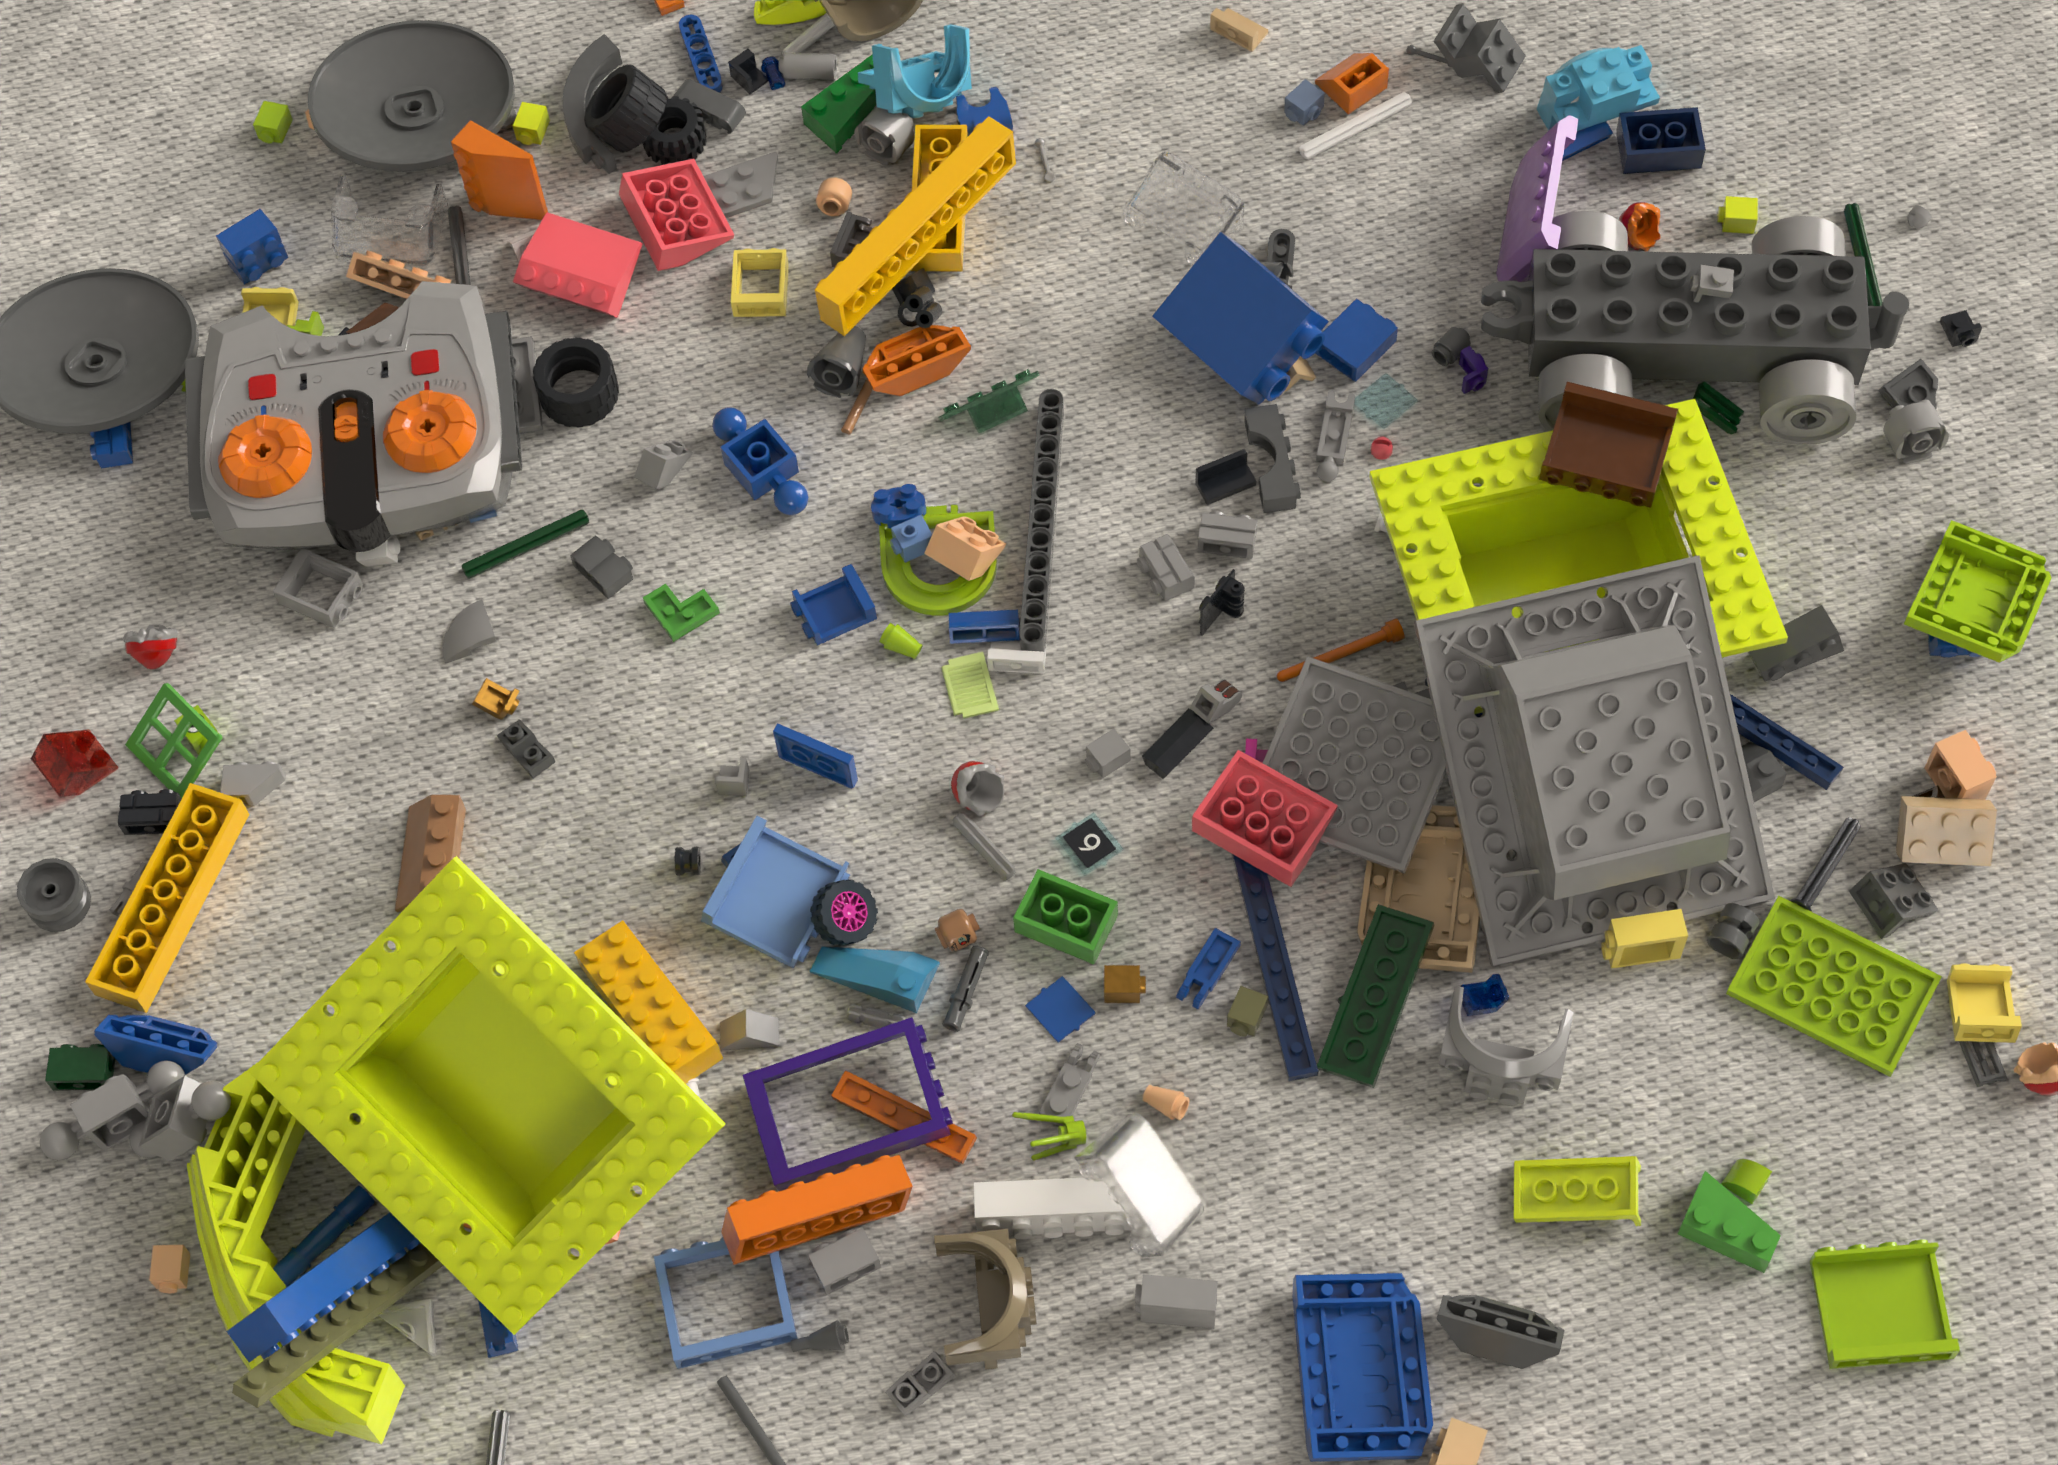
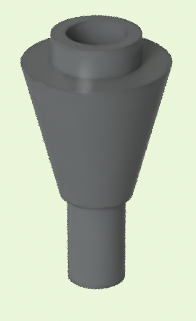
(827, 1338)

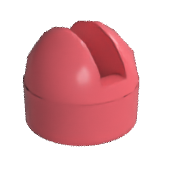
(1381, 448)

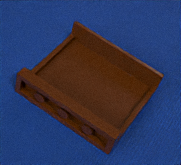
(1608, 444)

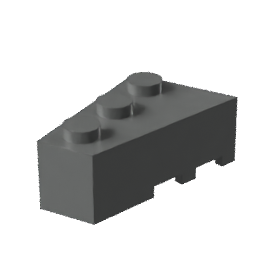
(1809, 641)

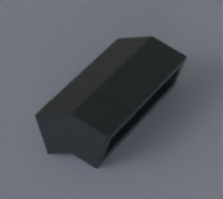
(1176, 743)

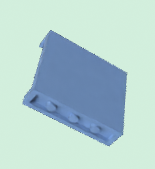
(769, 894)

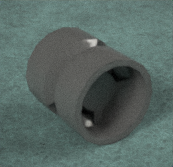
(1733, 930)

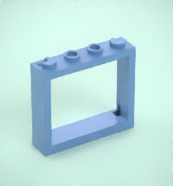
(730, 1344)

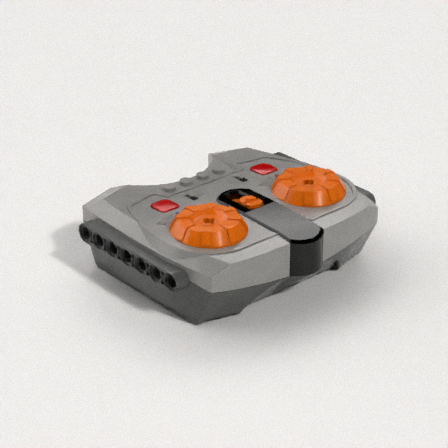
(356, 430)

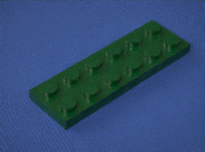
(1375, 996)

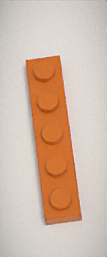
(898, 1114)

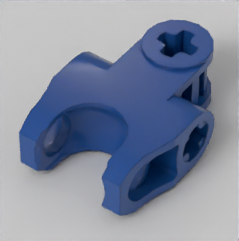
(996, 109)

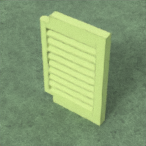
(969, 685)

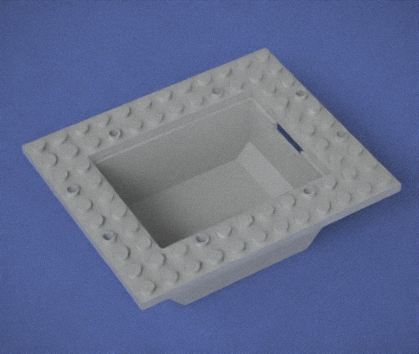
(1595, 759)

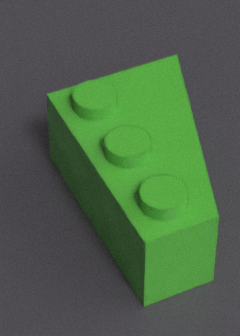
(1728, 1226)

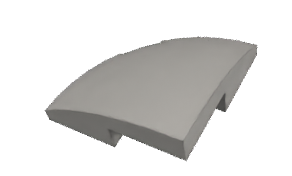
(467, 632)

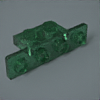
(995, 407)

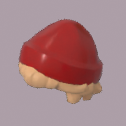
(2039, 1068)

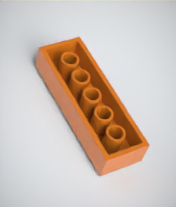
(816, 1208)

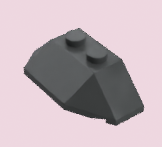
(1499, 1330)

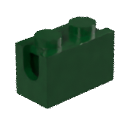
(79, 1067)

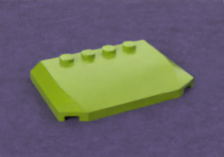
(1980, 593)

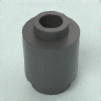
(1449, 346)

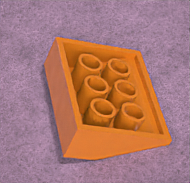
(498, 174)

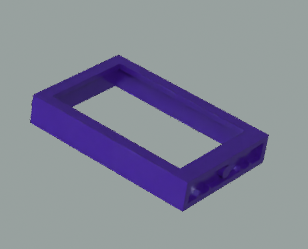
(862, 1153)

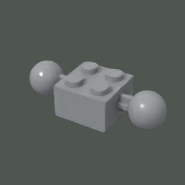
(108, 1112)
(179, 1118)

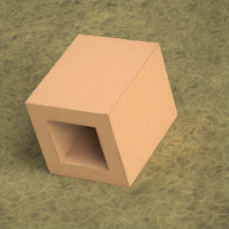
(169, 1267)

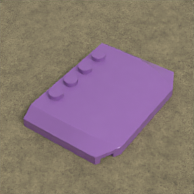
(1533, 201)

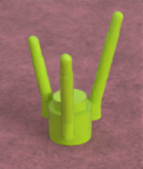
(1069, 1135)

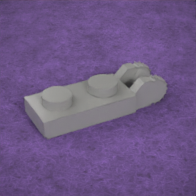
(1069, 1085)

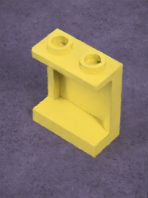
(278, 302)
(1982, 1003)

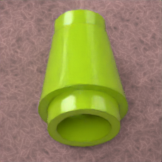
(900, 641)

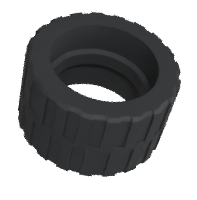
(625, 108)
(582, 407)

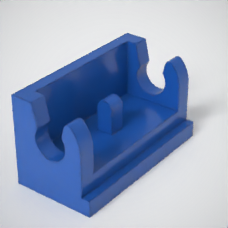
(497, 1336)

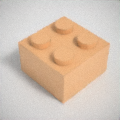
(1960, 768)

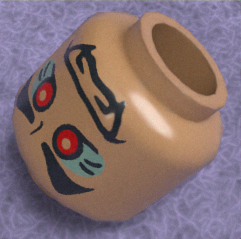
(957, 930)

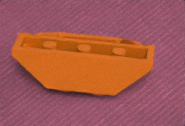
(915, 359)

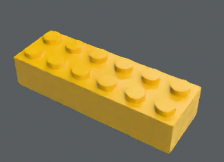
(930, 147)
(648, 1001)

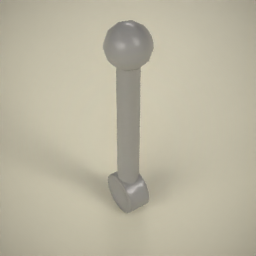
(1049, 177)

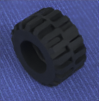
(679, 145)

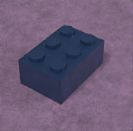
(1660, 140)

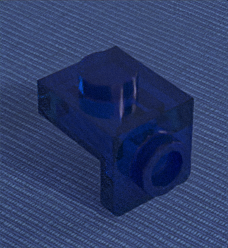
(1484, 996)

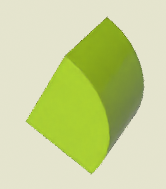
(1746, 1179)

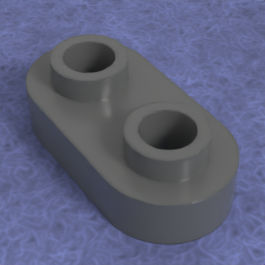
(1280, 253)

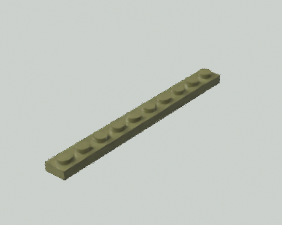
(335, 1327)

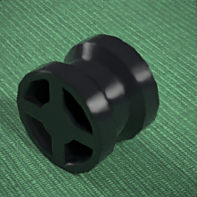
(687, 861)

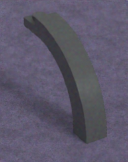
(581, 83)

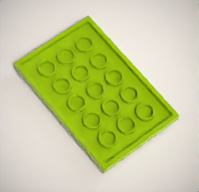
(1834, 985)

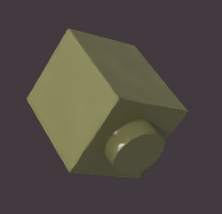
(1247, 1012)

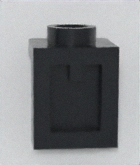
(1960, 329)

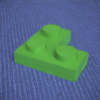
(679, 617)

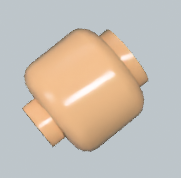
(834, 196)

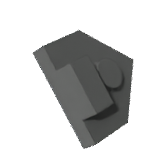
(1911, 386)

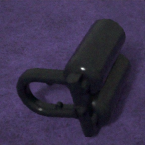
(923, 303)

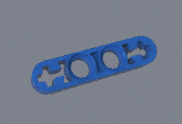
(702, 55)

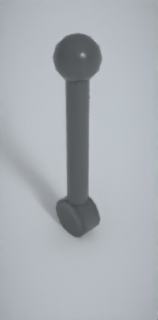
(1411, 50)

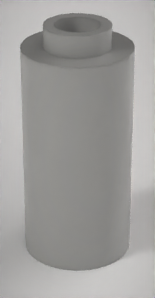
(808, 66)

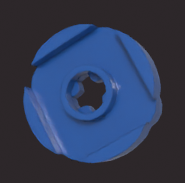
(887, 501)

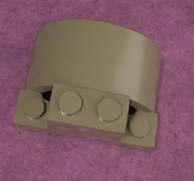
(868, 18)

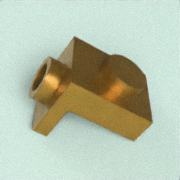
(496, 699)

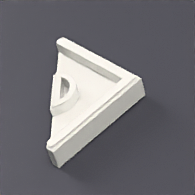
(415, 1322)

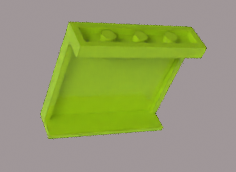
(1882, 1304)

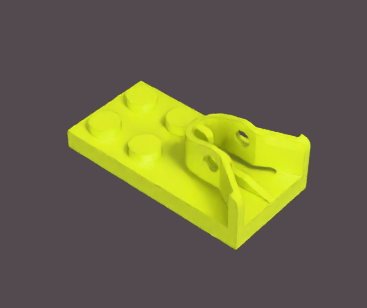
(1576, 1189)

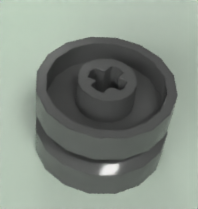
(54, 895)

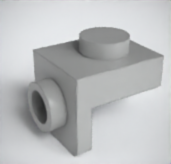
(1712, 282)

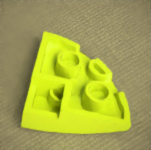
(786, 11)

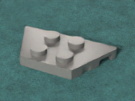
(744, 184)

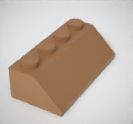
(430, 843)

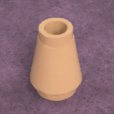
(1167, 1101)

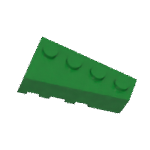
(840, 107)

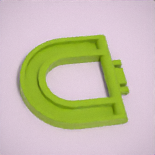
(931, 598)

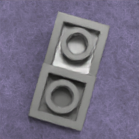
(920, 1384)

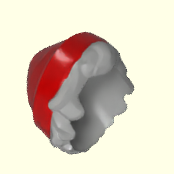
(151, 647)
(978, 787)

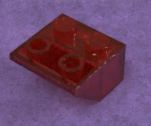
(72, 761)

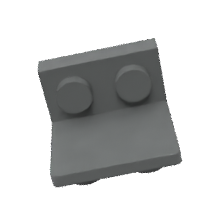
(1891, 898)

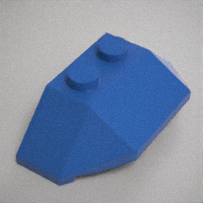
(146, 1040)

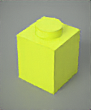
(531, 123)
(1738, 215)

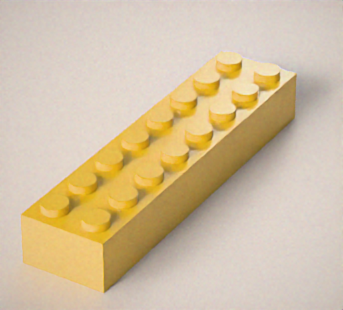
(167, 898)

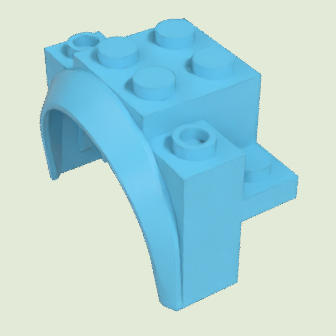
(911, 83)
(1606, 83)

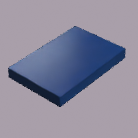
(815, 756)

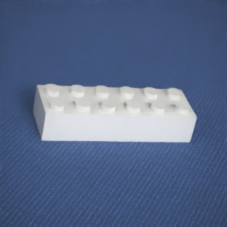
(1047, 1208)

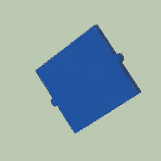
(1060, 1009)

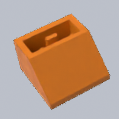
(1354, 80)

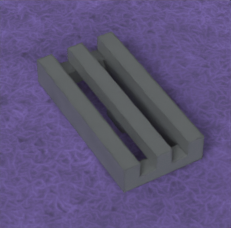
(1973, 1066)

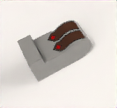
(1218, 698)

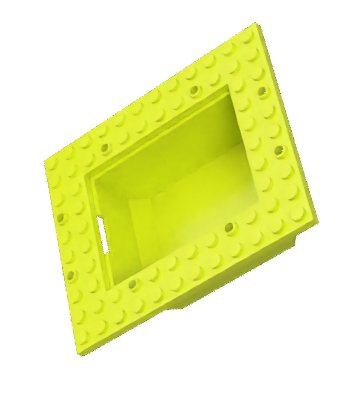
(1539, 536)
(486, 1096)

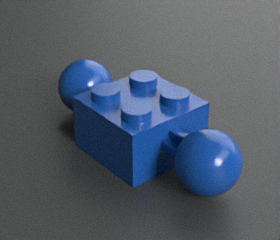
(760, 460)

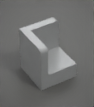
(733, 779)

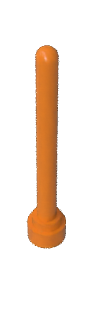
(1390, 632)

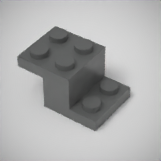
(1479, 48)

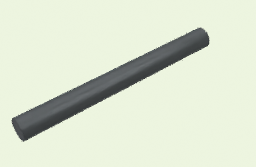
(750, 1421)

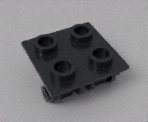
(1226, 598)

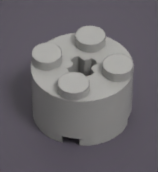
(885, 135)
(1915, 431)

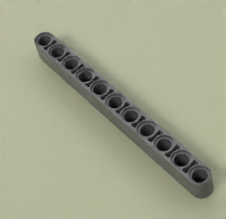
(1042, 531)

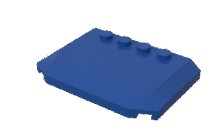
(1361, 1367)

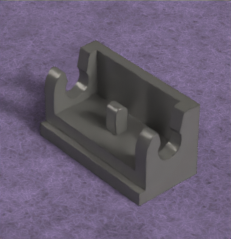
(849, 235)

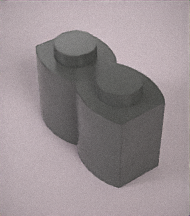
(602, 566)

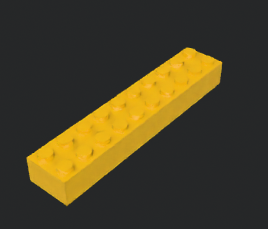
(915, 225)

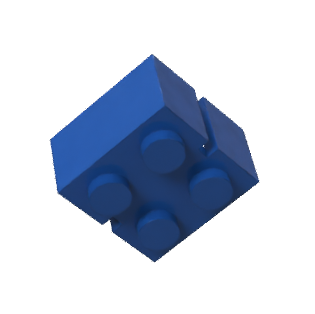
(252, 246)

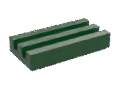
(1718, 404)

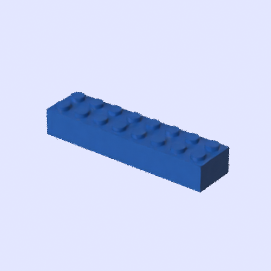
(320, 1286)

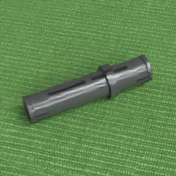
(961, 999)

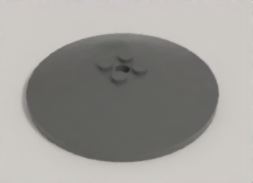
(374, 80)
(86, 318)

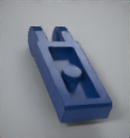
(1209, 966)

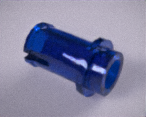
(771, 67)

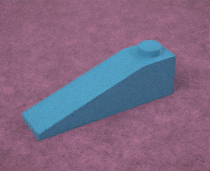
(883, 974)

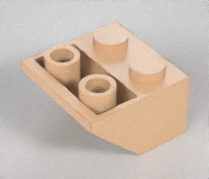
(964, 547)

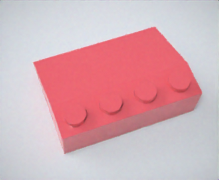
(674, 212)
(578, 264)
(1263, 818)

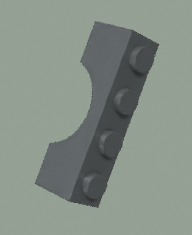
(1265, 430)

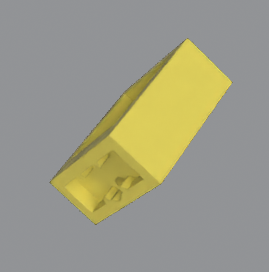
(759, 303)
(1645, 938)

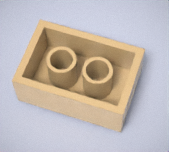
(1946, 831)

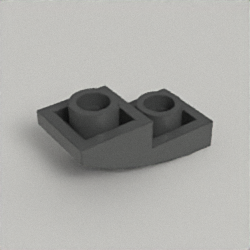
(526, 748)

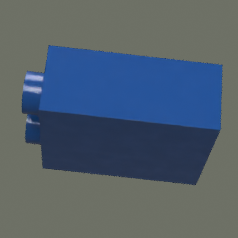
(1242, 320)

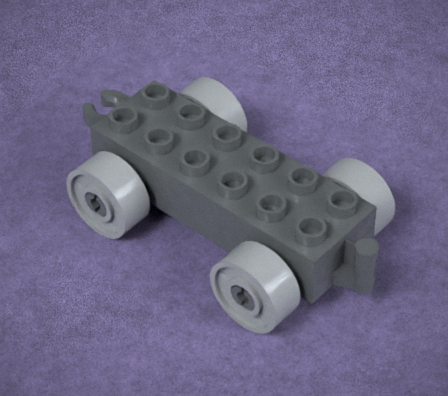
(1625, 315)

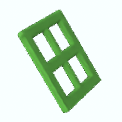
(174, 739)

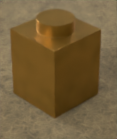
(1123, 984)

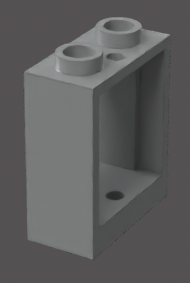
(298, 573)

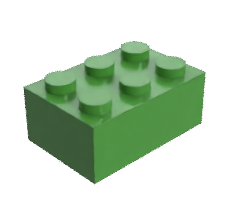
(1065, 916)

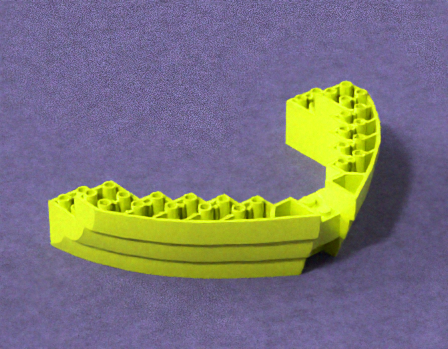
(232, 1195)

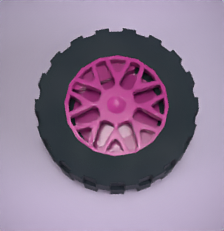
(844, 912)

